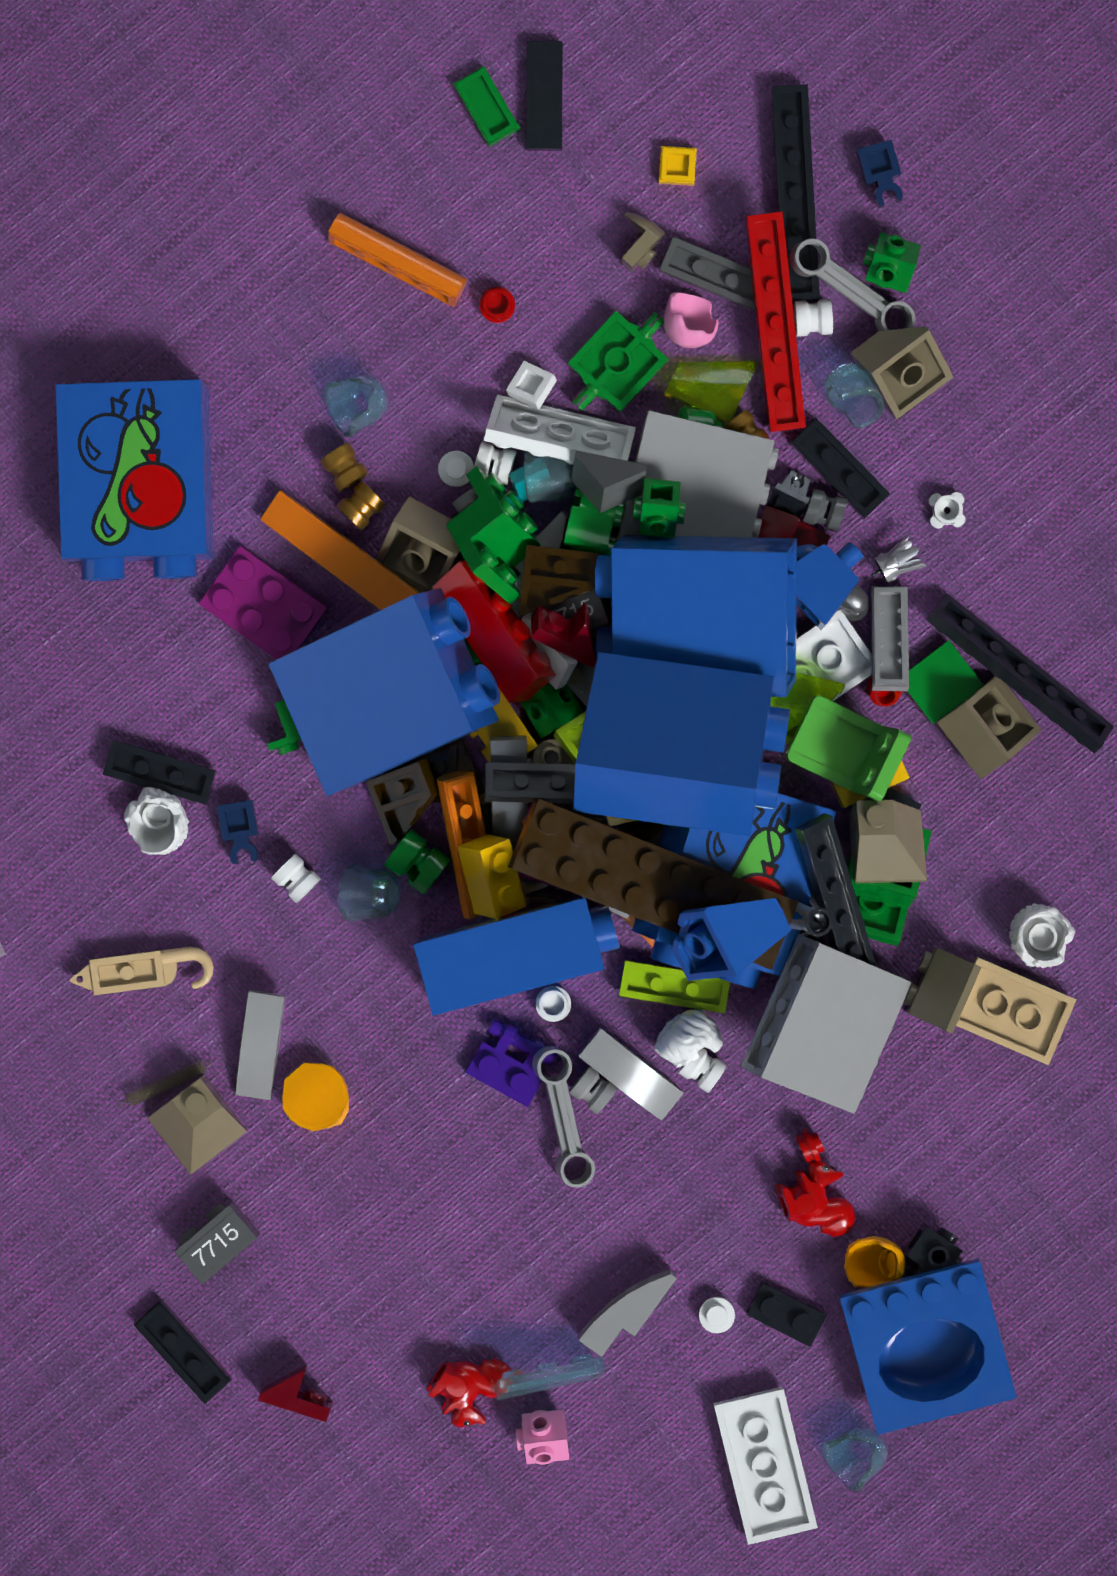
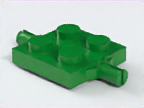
(618, 361)

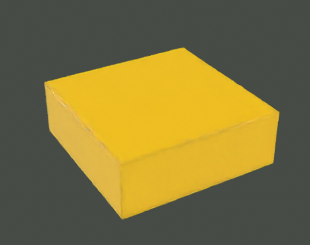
(677, 165)

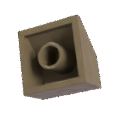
(419, 546)
(989, 727)
(941, 989)

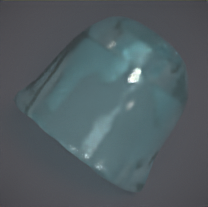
(855, 394)
(342, 405)
(547, 478)
(368, 893)
(847, 1466)

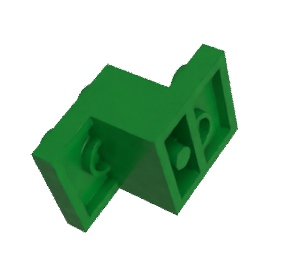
(493, 533)
(885, 904)

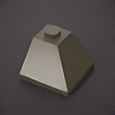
(903, 366)
(886, 842)
(197, 1124)

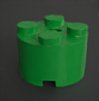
(590, 529)

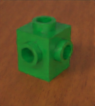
(891, 262)
(657, 515)
(552, 708)

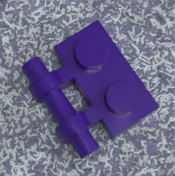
(505, 1072)

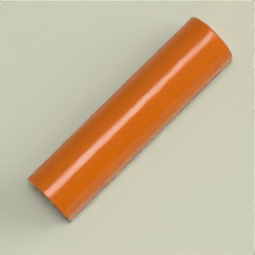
(396, 259)
(462, 823)

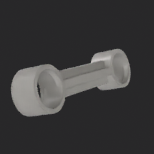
(849, 285)
(563, 1117)

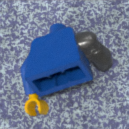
(828, 583)

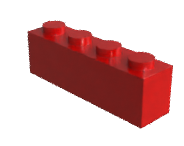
(498, 635)

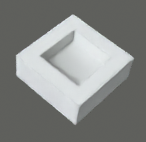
(531, 385)

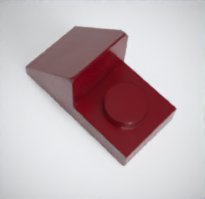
(785, 525)
(569, 637)
(286, 1395)

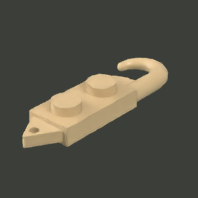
(141, 970)

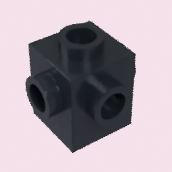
(926, 1242)

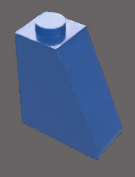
(727, 937)

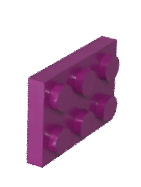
(262, 605)

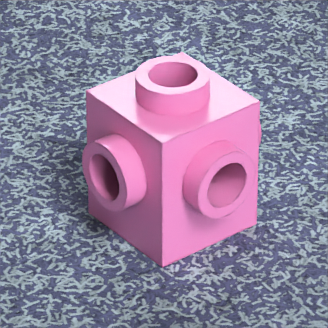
(543, 1437)

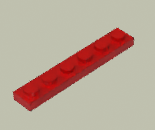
(775, 321)

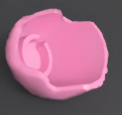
(689, 320)

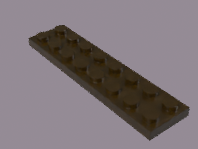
(628, 871)

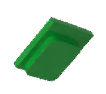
(941, 682)

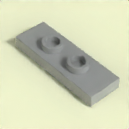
(889, 638)

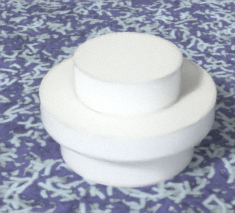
(454, 468)
(553, 1003)
(716, 1315)

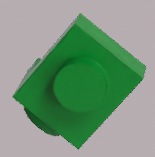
(290, 742)

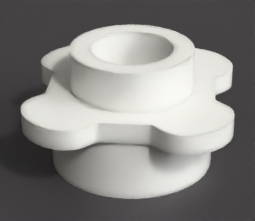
(955, 516)

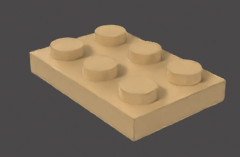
(1016, 1012)

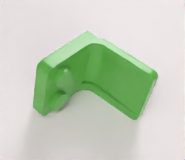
(847, 748)

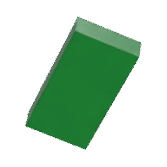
(486, 106)

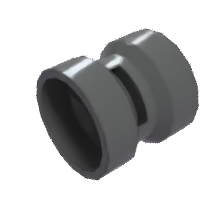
(817, 507)

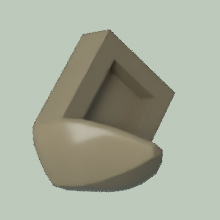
(642, 251)

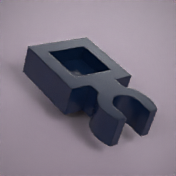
(879, 167)
(237, 824)

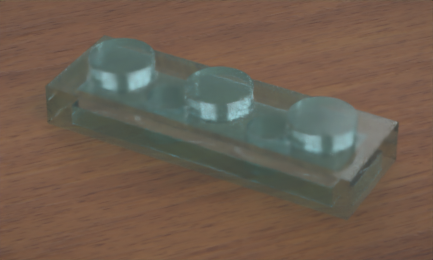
(549, 1376)

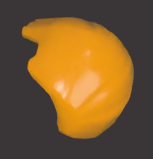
(874, 1261)

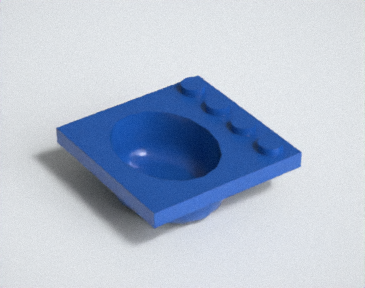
(928, 1346)

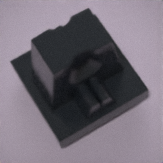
(791, 494)

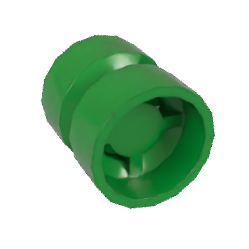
(417, 861)

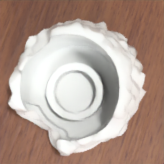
(156, 821)
(1040, 935)
(686, 1036)

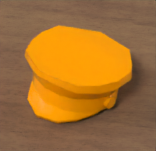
(315, 1096)

